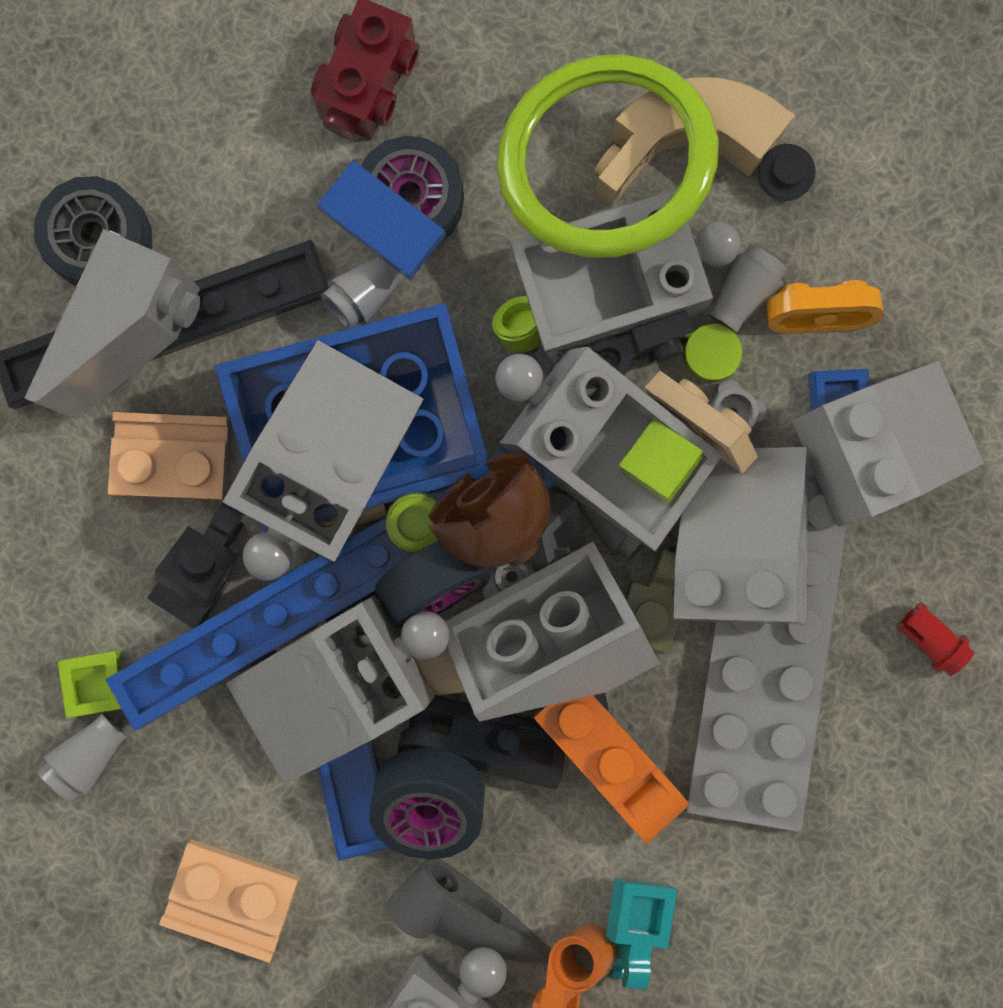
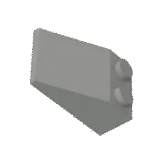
(114, 324)
(887, 443)
(746, 543)
(548, 639)

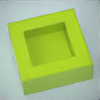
(661, 461)
(85, 683)

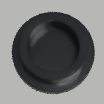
(786, 172)

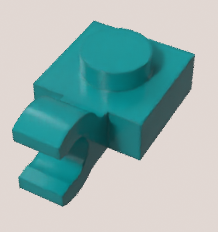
(638, 921)

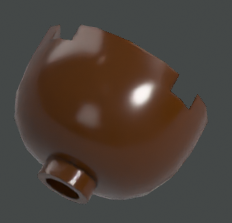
(495, 516)

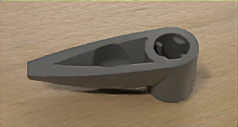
(460, 911)

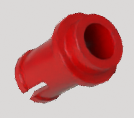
(936, 640)

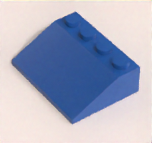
(408, 349)

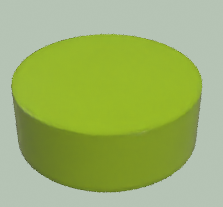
(516, 326)
(712, 353)
(409, 521)

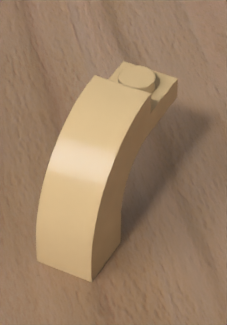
(743, 117)

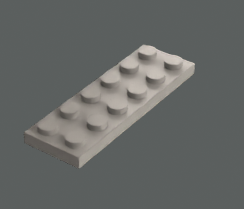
(766, 699)

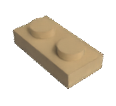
(723, 430)

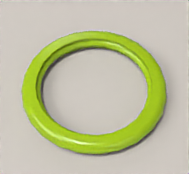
(628, 239)

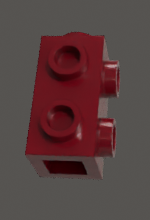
(369, 57)

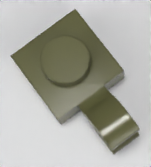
(655, 603)

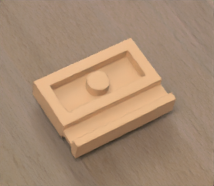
(169, 456)
(230, 900)

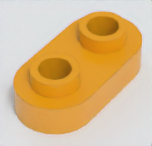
(824, 309)

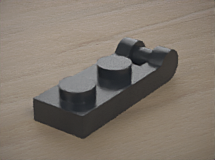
(498, 746)

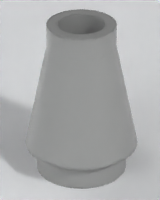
(748, 286)
(360, 292)
(81, 759)

